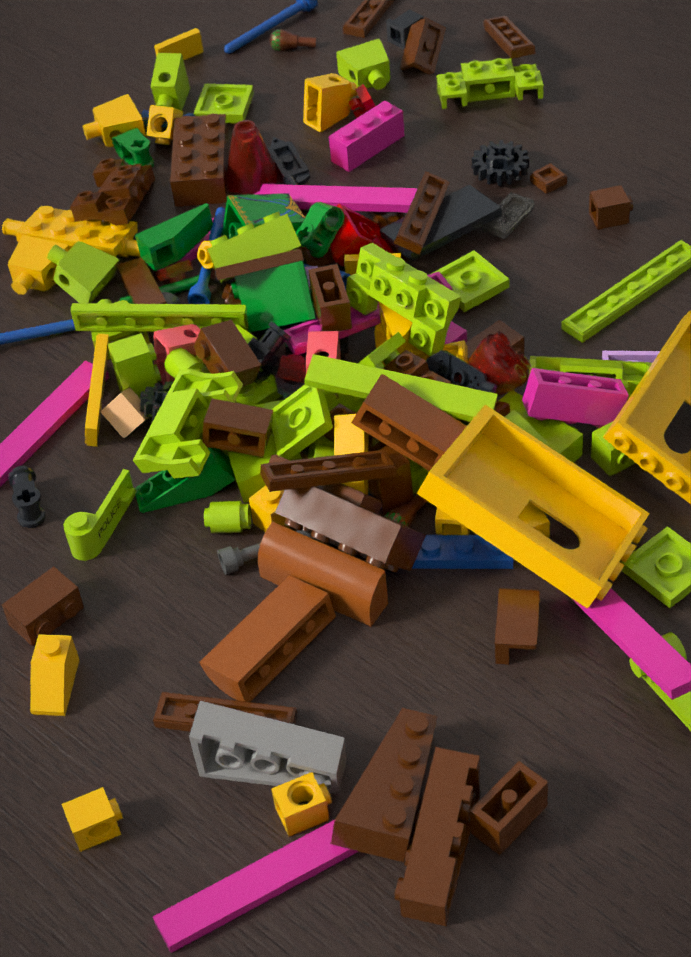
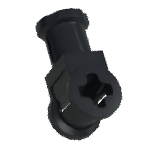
(266, 349)
(26, 497)

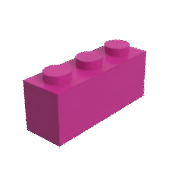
(366, 136)
(573, 397)

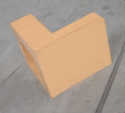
(124, 412)

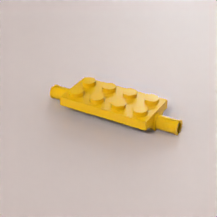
(61, 227)

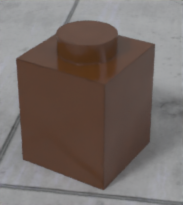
(610, 207)

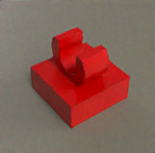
(364, 101)

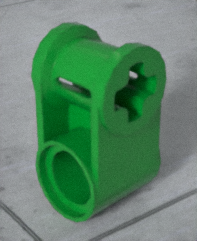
(133, 147)
(320, 228)

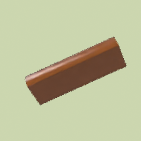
(407, 423)
(352, 584)
(268, 639)

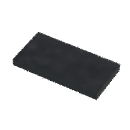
(457, 216)

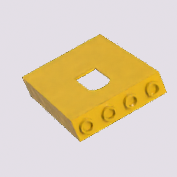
(650, 409)
(499, 469)

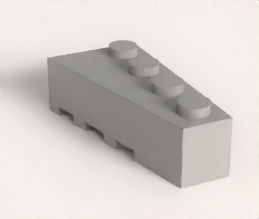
(262, 749)

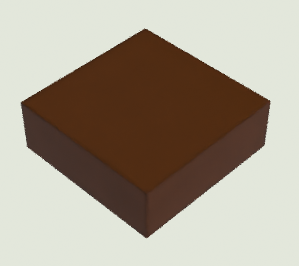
(548, 178)

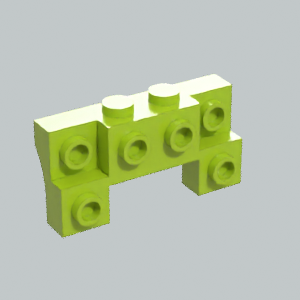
(489, 81)
(405, 291)
(627, 371)
(175, 431)

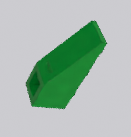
(174, 238)
(166, 491)

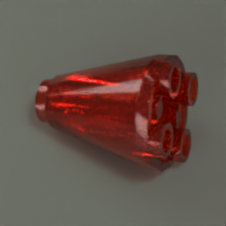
(249, 160)
(500, 363)

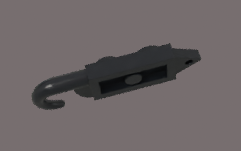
(289, 163)

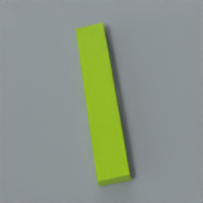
(628, 292)
(153, 316)
(359, 379)

